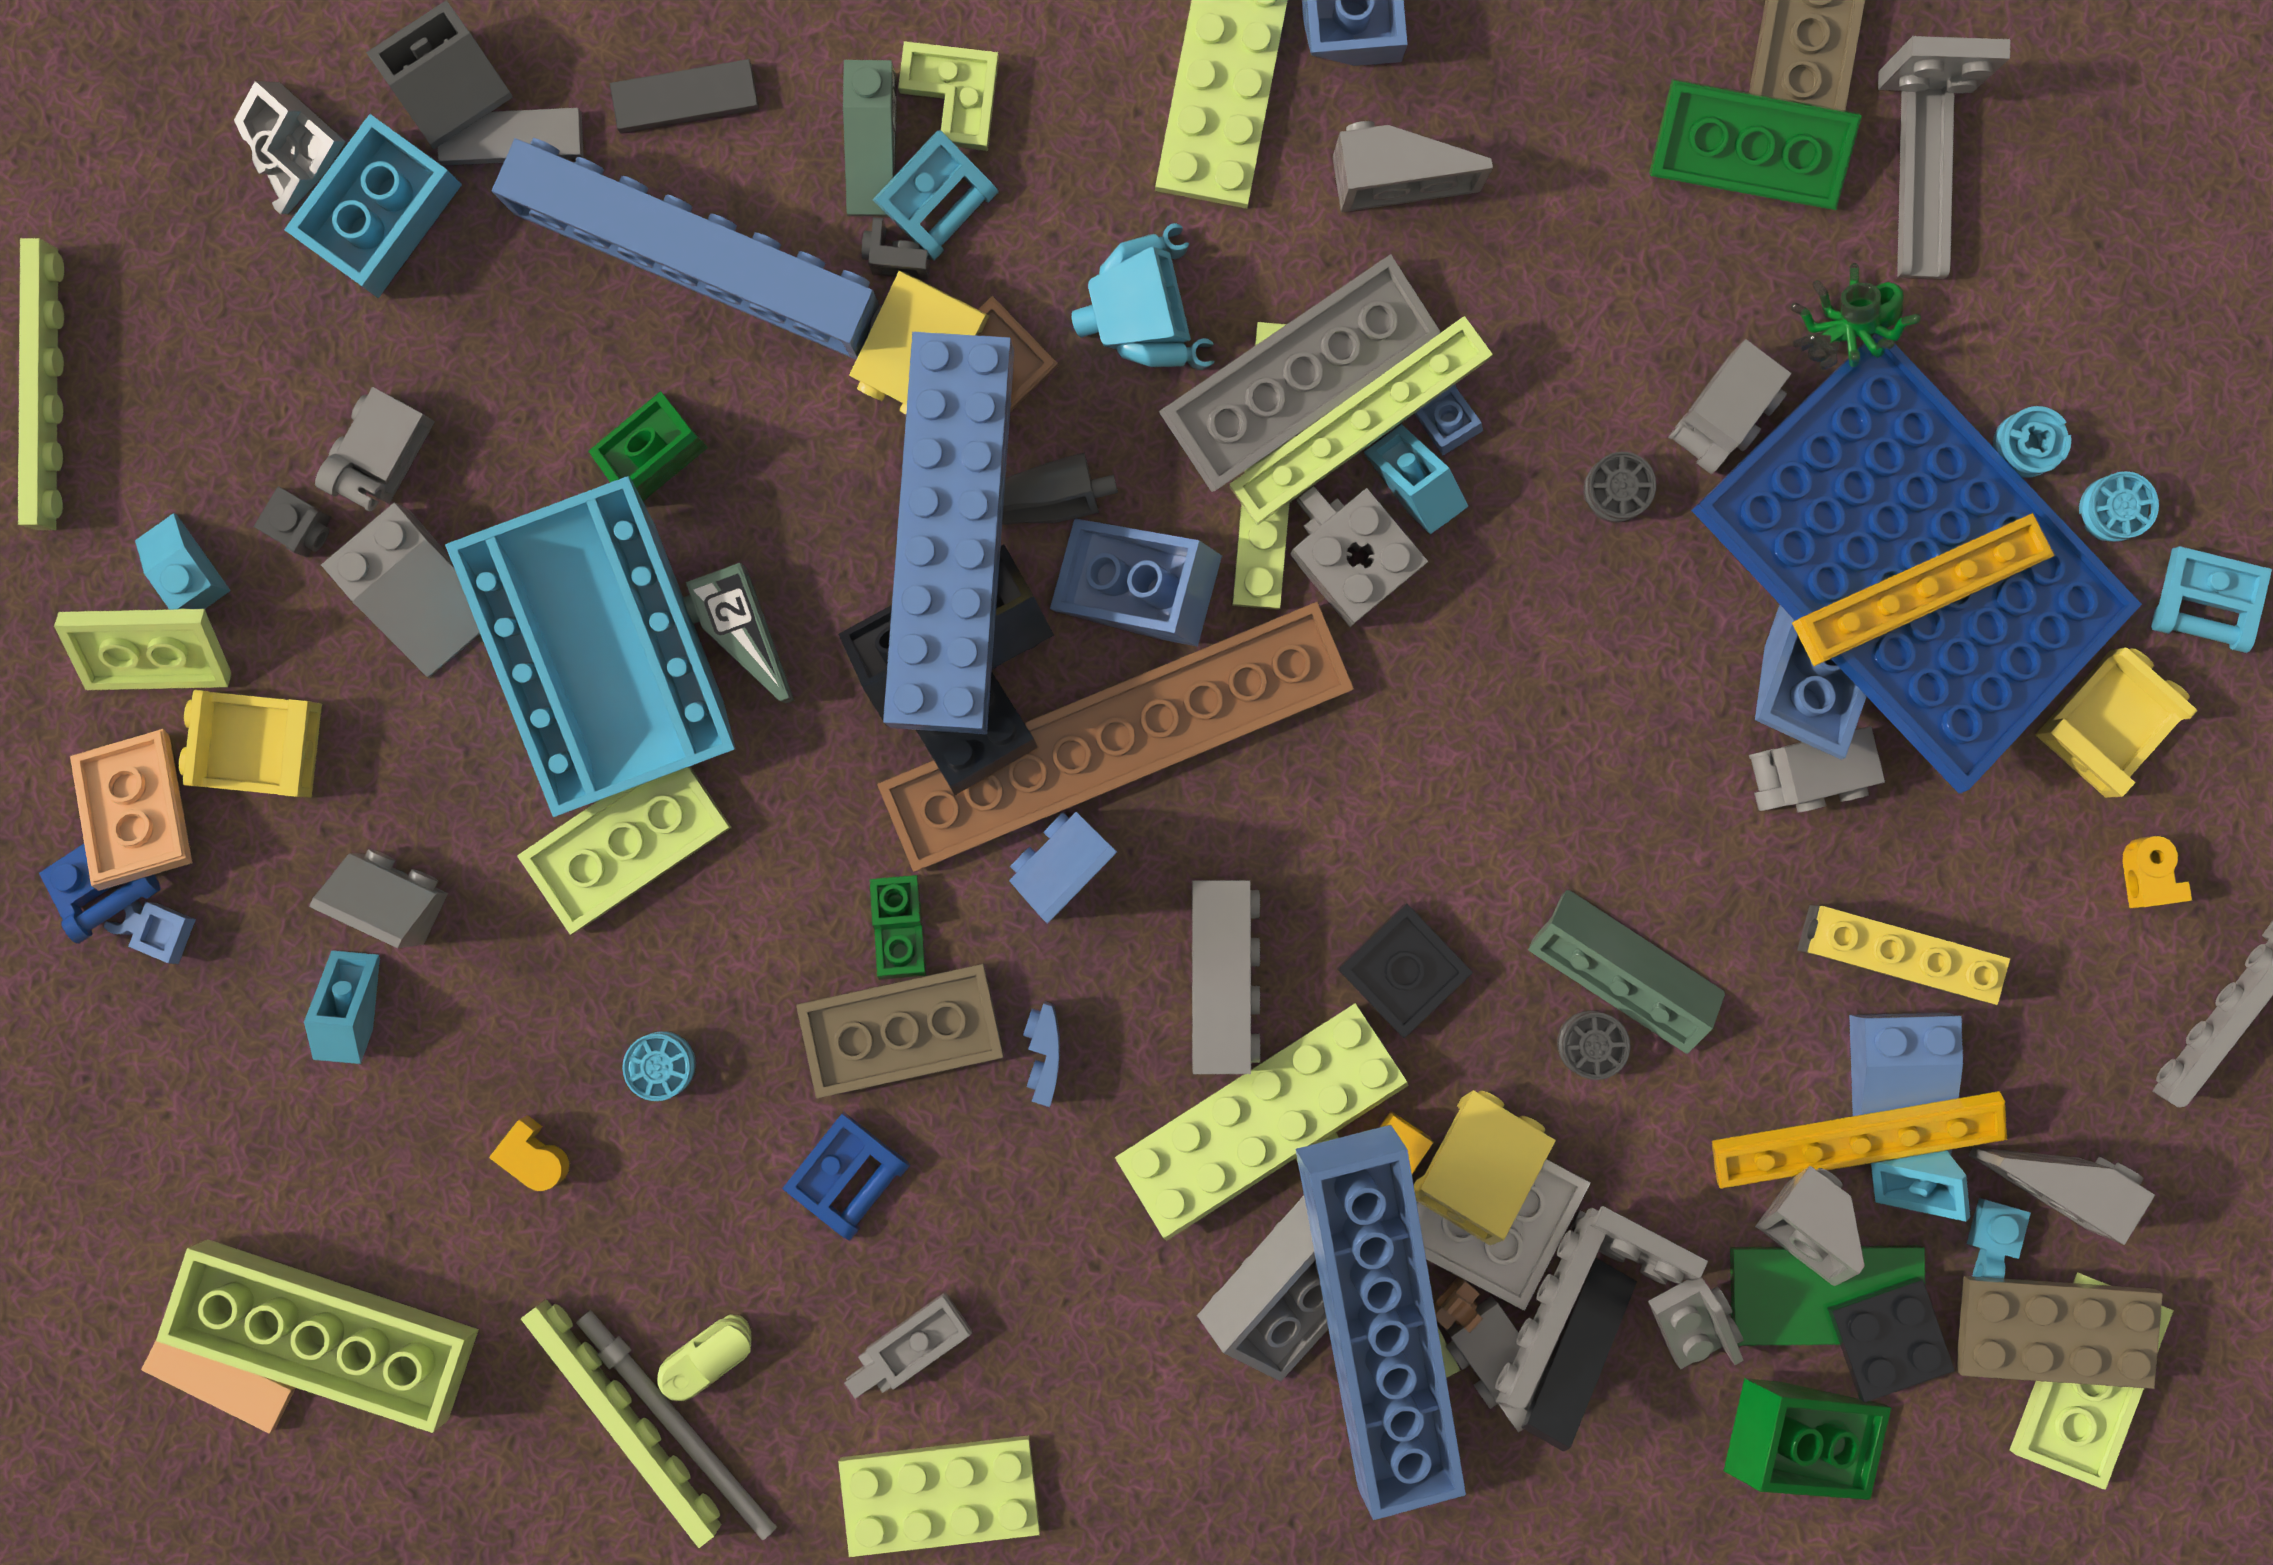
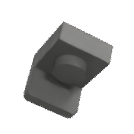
(889, 260)
(294, 523)

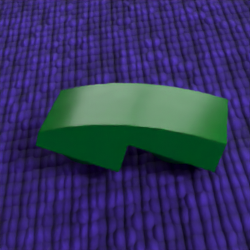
(897, 927)

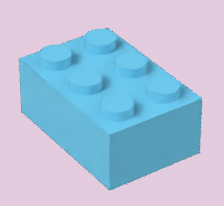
(373, 206)

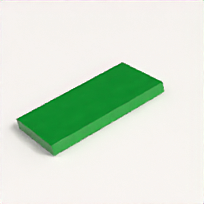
(1754, 144)
(1787, 1302)

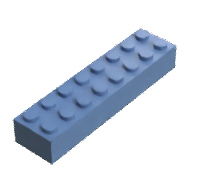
(686, 247)
(949, 533)
(1381, 1320)

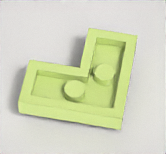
(960, 77)

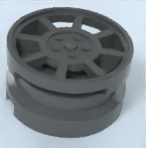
(1619, 487)
(1593, 1045)

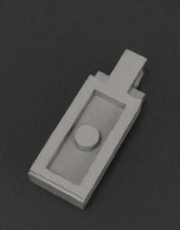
(910, 1347)

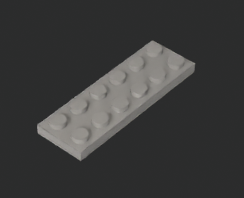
(1299, 373)

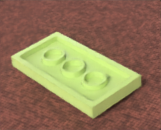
(622, 845)
(2079, 1425)
(939, 1496)

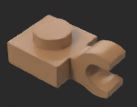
(1458, 1305)

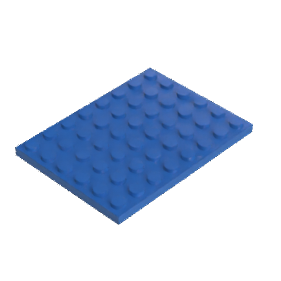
(1878, 481)

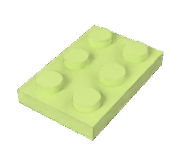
(143, 649)

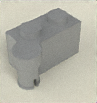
(1731, 405)
(374, 450)
(1807, 775)
(1488, 1351)

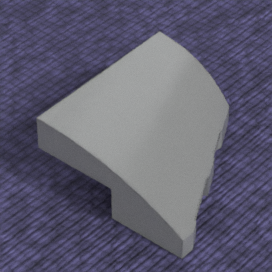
(286, 141)

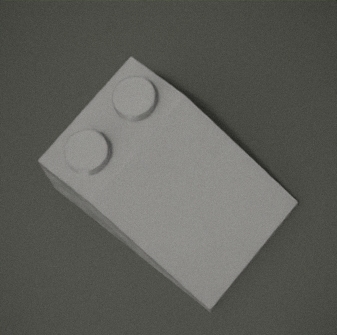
(1400, 167)
(406, 588)
(2092, 1194)

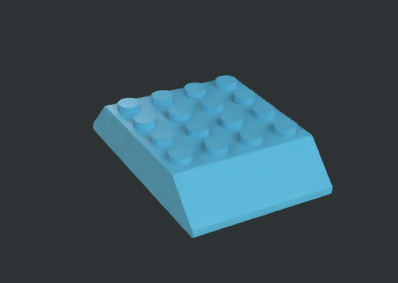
(592, 645)

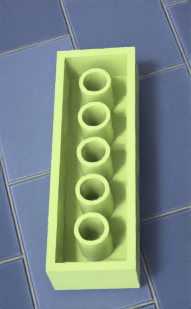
(317, 1335)

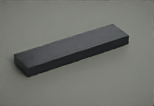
(1579, 1356)

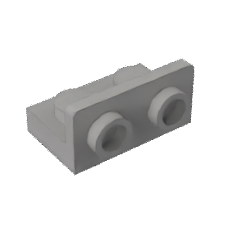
(1696, 1322)

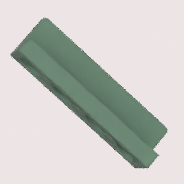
(1628, 972)

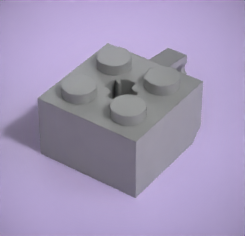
(1356, 526)

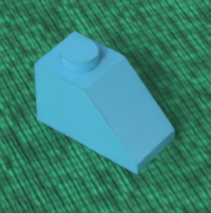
(1417, 478)
(179, 566)
(343, 1008)

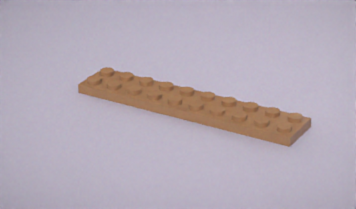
(1125, 735)

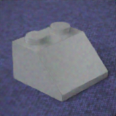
(381, 899)
(1816, 1225)

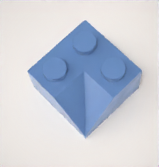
(1356, 30)

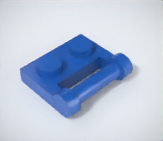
(71, 889)
(831, 1168)

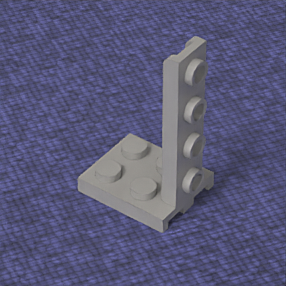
(1929, 75)
(2214, 1038)
(1592, 1233)

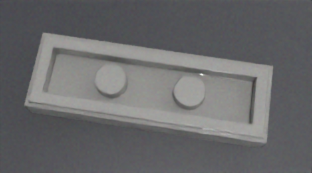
(493, 135)

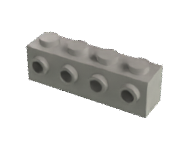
(1222, 977)

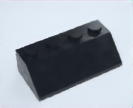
(1017, 629)

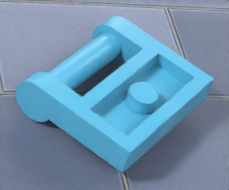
(925, 183)
(2217, 584)

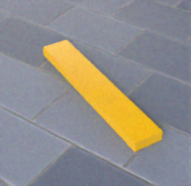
(1922, 589)
(1860, 1139)

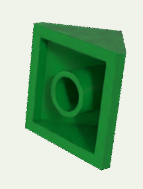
(648, 447)

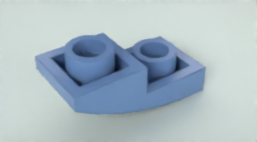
(1449, 420)
(1044, 1031)

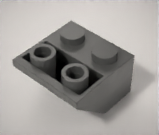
(439, 74)

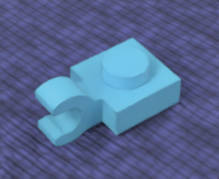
(1997, 1232)

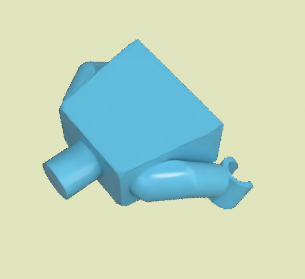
(1140, 304)

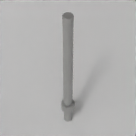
(615, 1354)

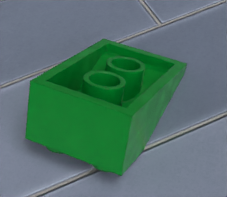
(1806, 1441)

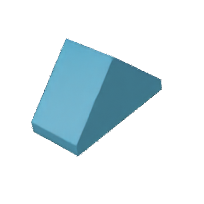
(1923, 1184)

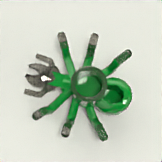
(1863, 312)

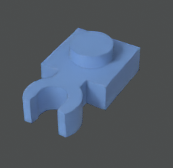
(155, 930)

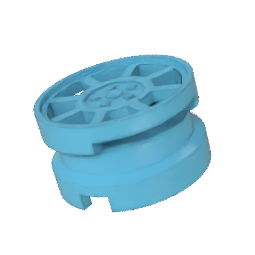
(2033, 440)
(2119, 506)
(659, 1066)

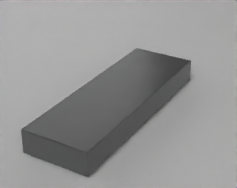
(684, 96)

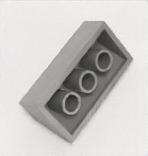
(1273, 1302)

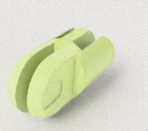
(705, 1358)

